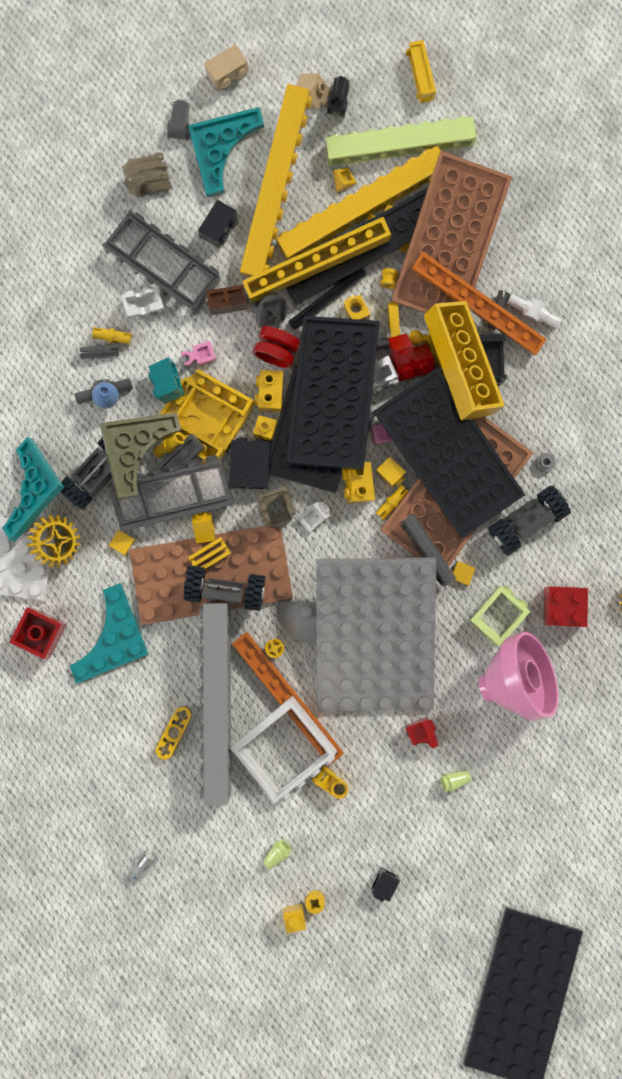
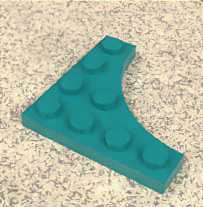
(216, 139)
(37, 489)
(119, 640)

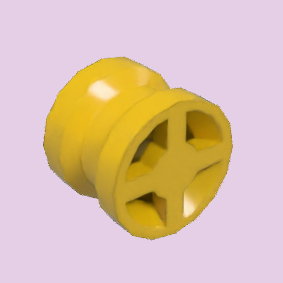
(389, 278)
(274, 648)
(315, 897)

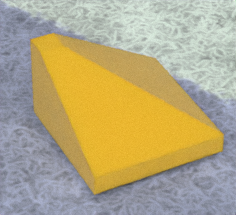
(341, 179)

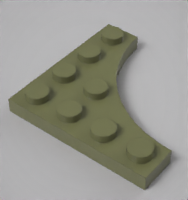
(128, 442)

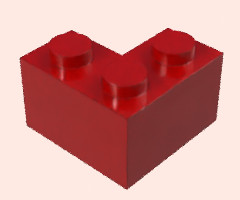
(410, 360)

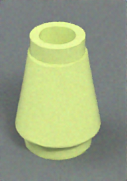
(455, 780)
(277, 854)

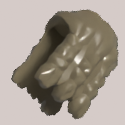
(146, 175)
(276, 495)

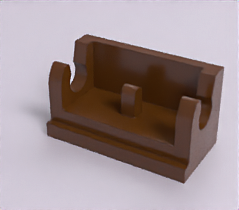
(226, 300)

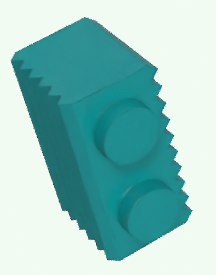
(165, 380)

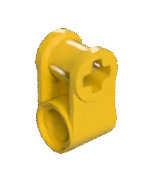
(330, 781)

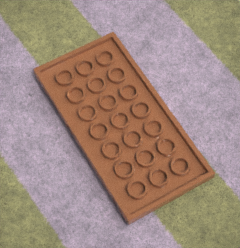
(452, 227)
(428, 513)
(162, 570)

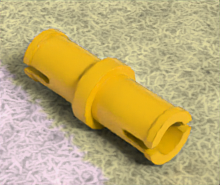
(111, 335)
(168, 444)
(392, 502)

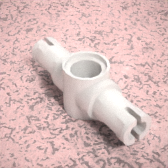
(534, 311)

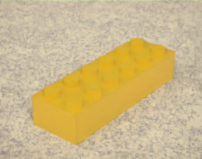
(463, 360)

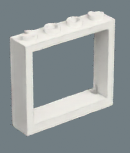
(298, 781)

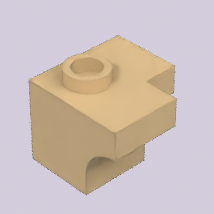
(318, 89)

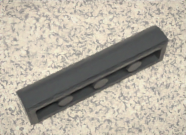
(427, 548)

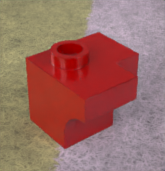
(422, 732)

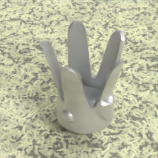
(142, 866)

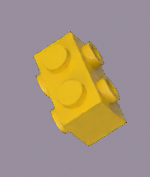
(269, 390)
(358, 485)

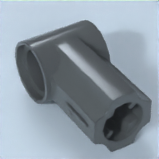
(179, 124)

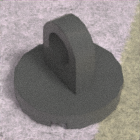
(270, 311)

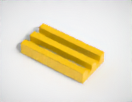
(206, 548)

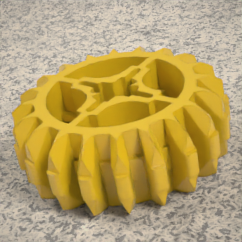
(56, 547)

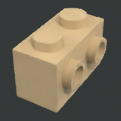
(226, 67)

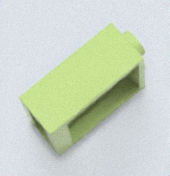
(485, 629)

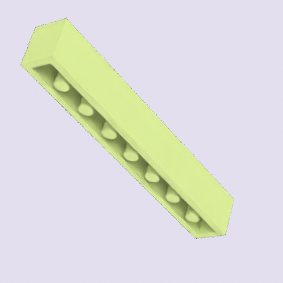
(400, 140)

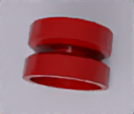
(276, 347)

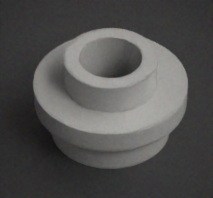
(541, 466)

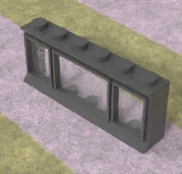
(162, 261)
(174, 493)

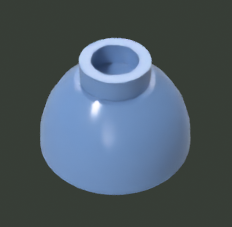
(105, 395)

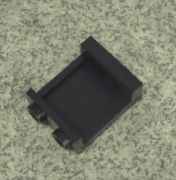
(494, 351)
(249, 464)

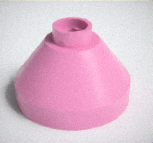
(521, 678)

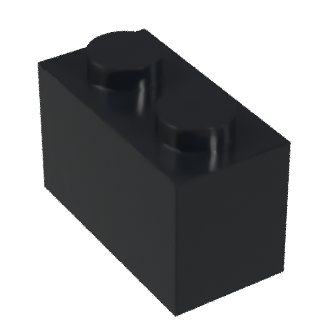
(218, 224)

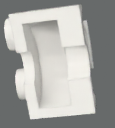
(142, 304)
(384, 375)

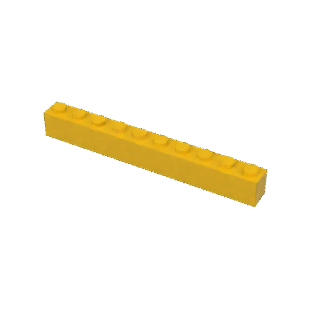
(276, 179)
(357, 206)

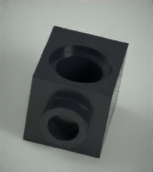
(385, 885)

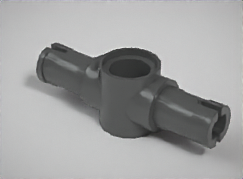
(85, 396)

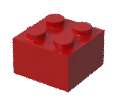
(565, 606)
(38, 633)

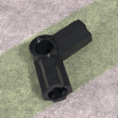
(338, 100)

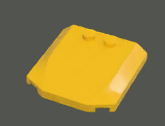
(210, 412)

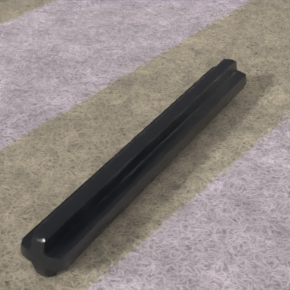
(327, 298)

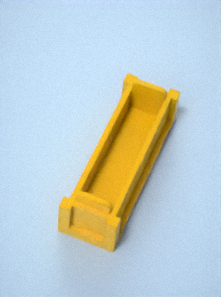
(421, 71)

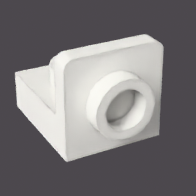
(314, 516)

